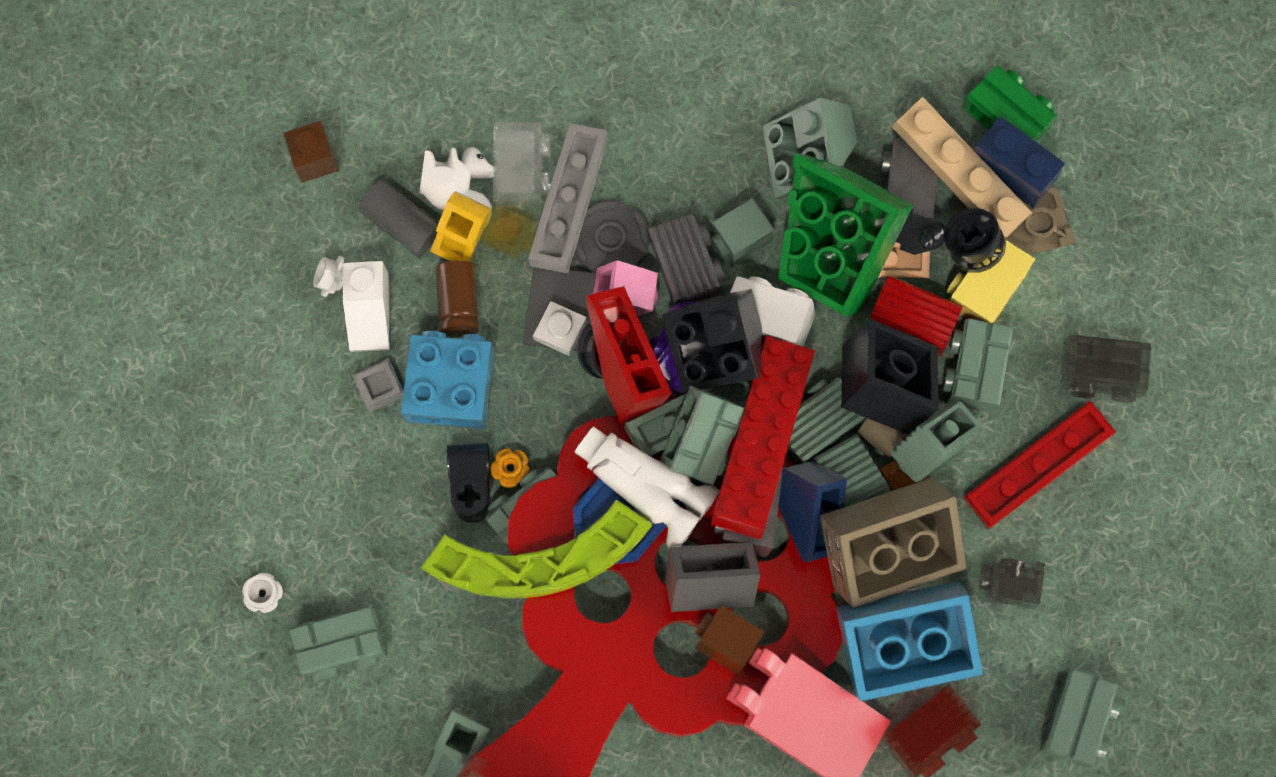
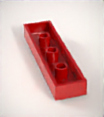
(763, 438)

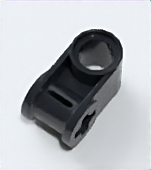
(469, 475)

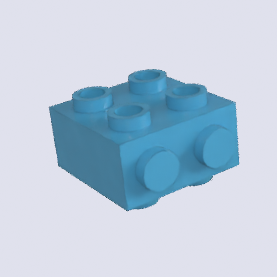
(448, 380)

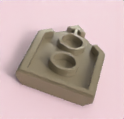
(1044, 228)

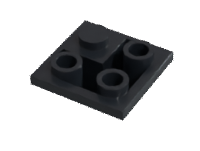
(716, 340)

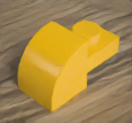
(460, 228)

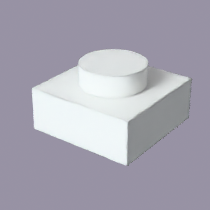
(560, 328)

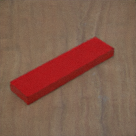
(1039, 465)

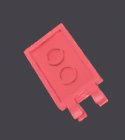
(810, 716)

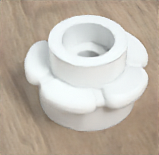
(251, 591)

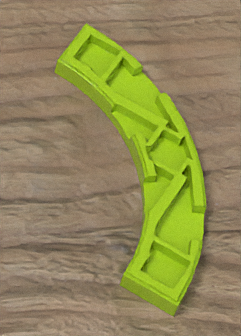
(539, 571)

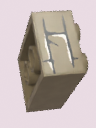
(893, 542)

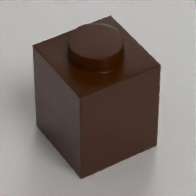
(311, 151)
(727, 639)

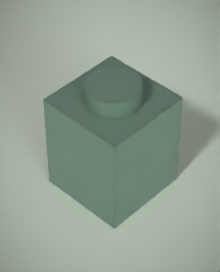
(741, 232)

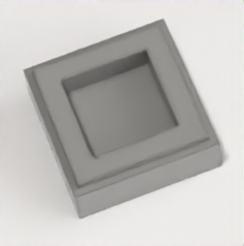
(378, 385)

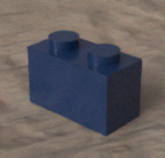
(1019, 161)

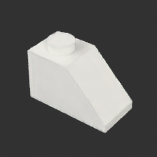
(366, 305)

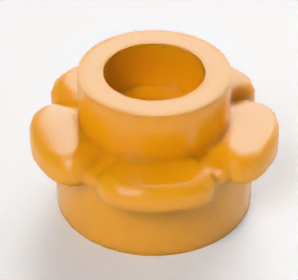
(503, 459)

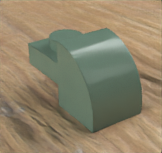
(457, 743)

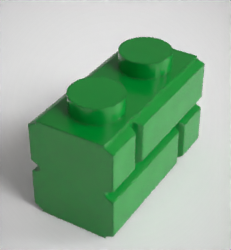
(1004, 95)

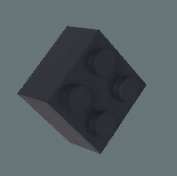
(889, 377)

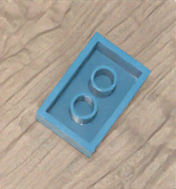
(910, 641)

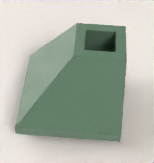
(817, 129)

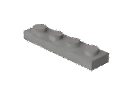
(568, 198)

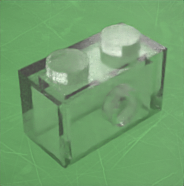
(520, 163)

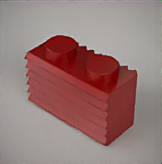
(916, 313)

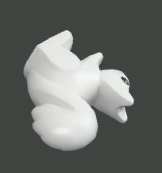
(444, 178)

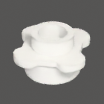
(329, 275)

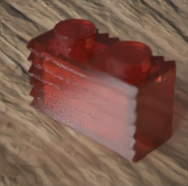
(931, 733)

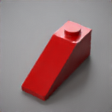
(625, 356)

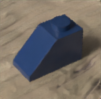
(804, 496)

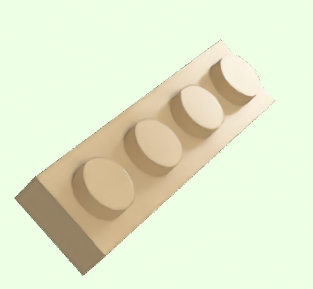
(959, 165)

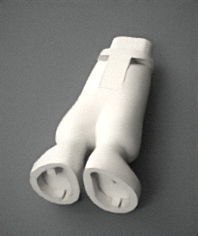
(647, 484)

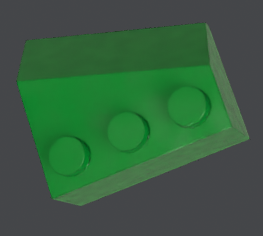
(838, 233)

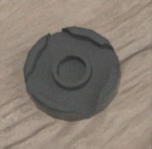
(624, 243)

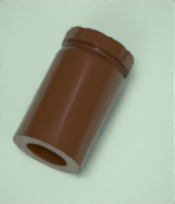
(457, 298)

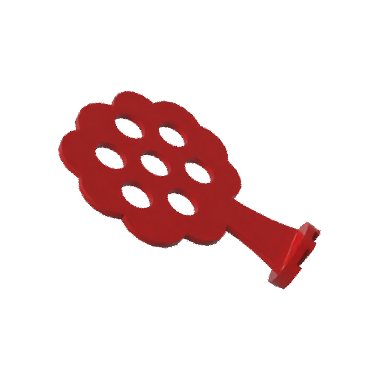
(614, 661)

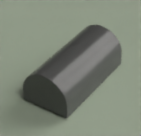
(399, 217)

